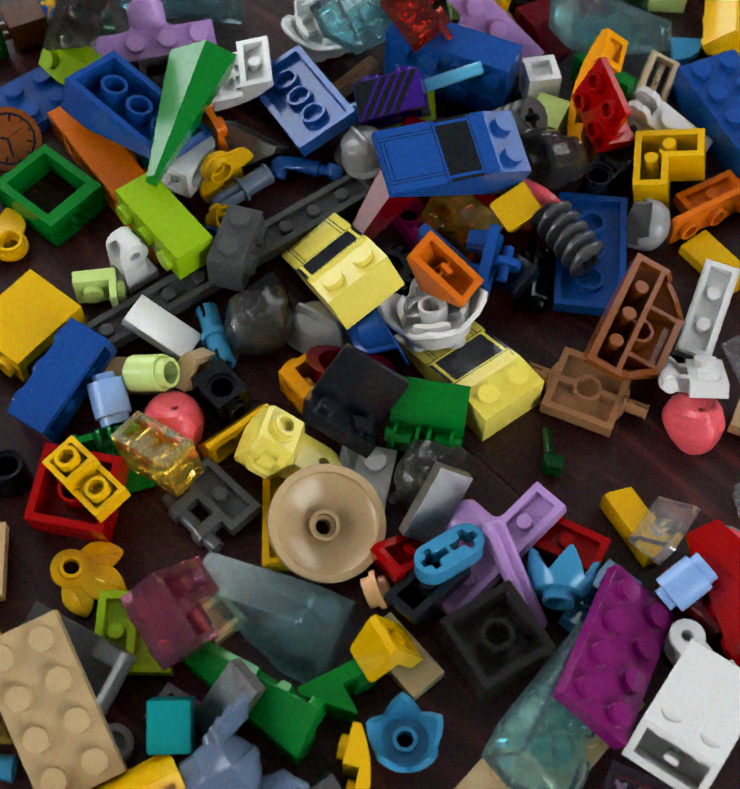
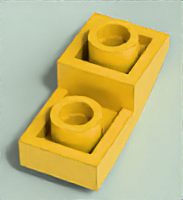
(86, 478)
(355, 756)

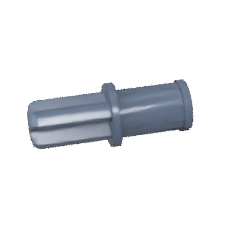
(244, 187)

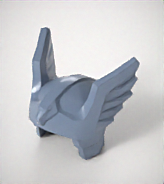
(230, 760)

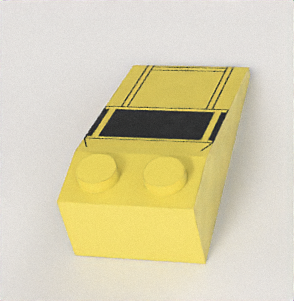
(343, 269)
(498, 377)

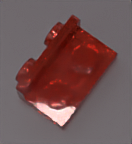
(417, 20)

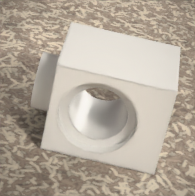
(538, 75)

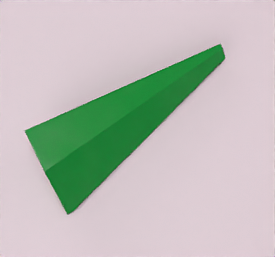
(190, 85)
(278, 716)

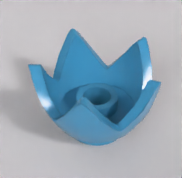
(563, 582)
(405, 718)

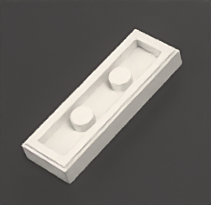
(707, 310)

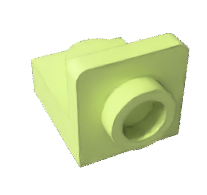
(99, 286)

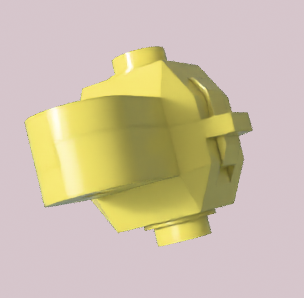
(277, 445)

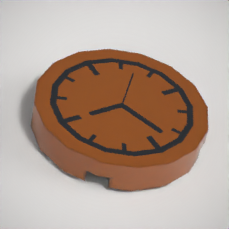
(17, 137)

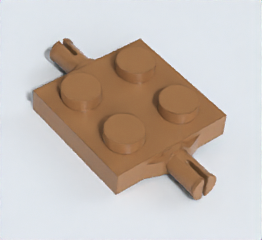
(585, 394)

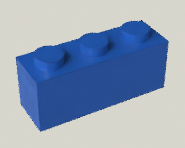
(60, 379)

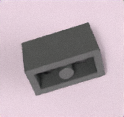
(236, 248)

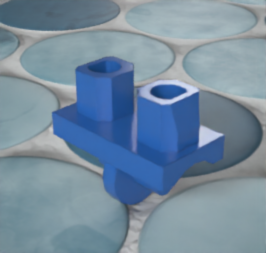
(489, 245)

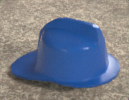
(373, 335)

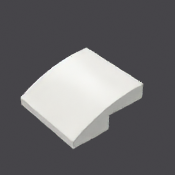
(249, 75)

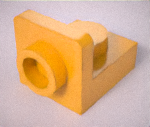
(296, 381)

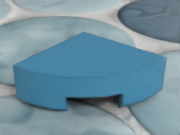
(684, 49)

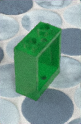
(66, 217)

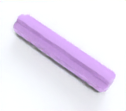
(511, 566)

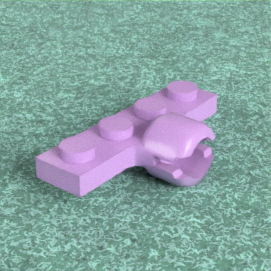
(493, 20)
(151, 33)
(527, 523)

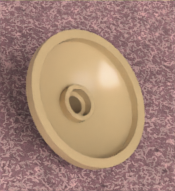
(347, 507)

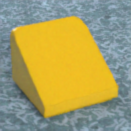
(516, 207)

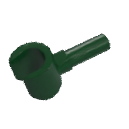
(551, 462)

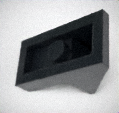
(421, 601)

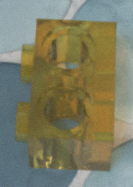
(455, 216)
(158, 453)

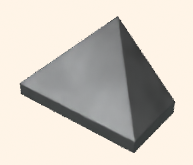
(260, 145)

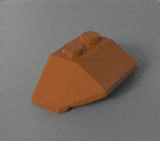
(637, 324)

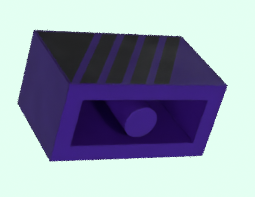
(391, 97)

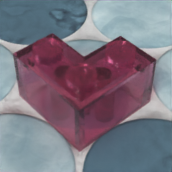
(170, 611)

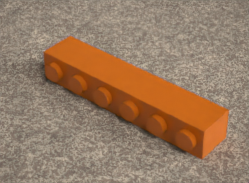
(97, 157)

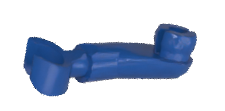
(304, 165)

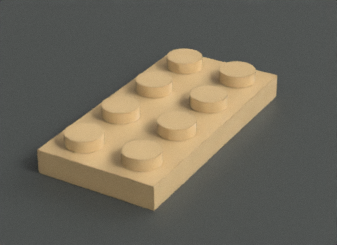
(54, 709)

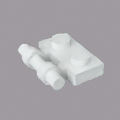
(698, 377)

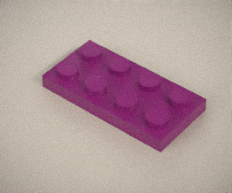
(614, 657)

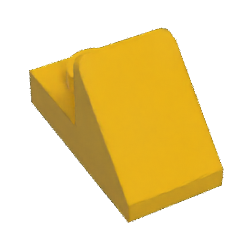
(382, 647)

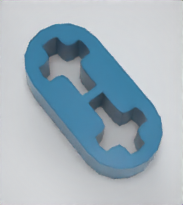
(447, 551)

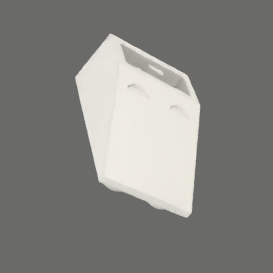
(690, 721)

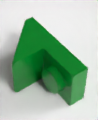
(334, 690)

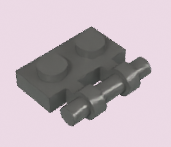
(219, 496)

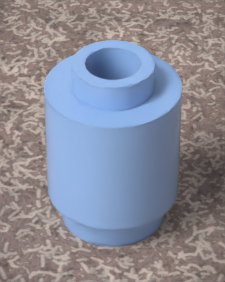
(109, 399)
(685, 582)

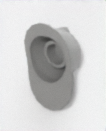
(357, 153)
(316, 326)

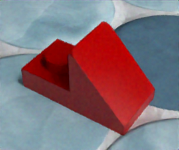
(395, 557)

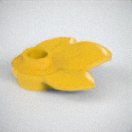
(221, 168)
(12, 235)
(94, 574)

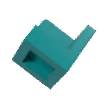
(171, 725)

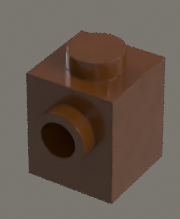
(23, 24)

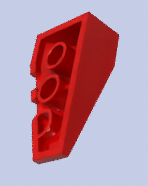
(722, 553)

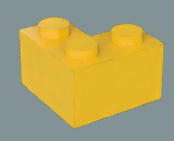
(666, 158)

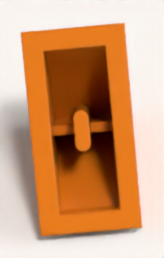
(442, 271)

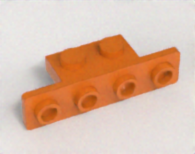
(705, 205)

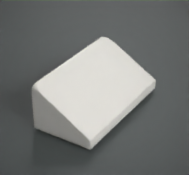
(160, 328)

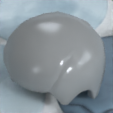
(647, 225)

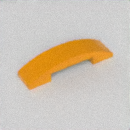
(607, 45)

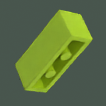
(164, 225)

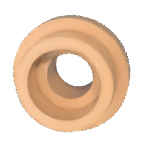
(375, 588)

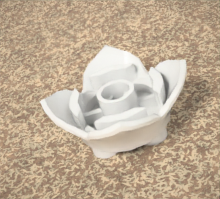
(306, 32)
(431, 322)

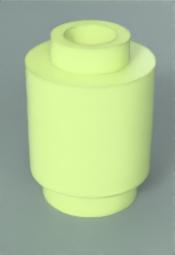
(150, 373)

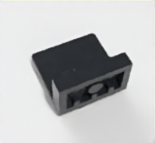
(352, 399)

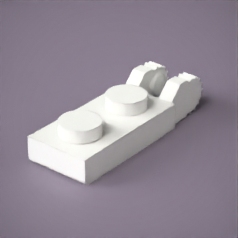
(662, 114)

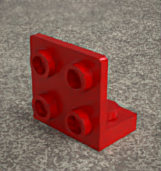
(603, 108)

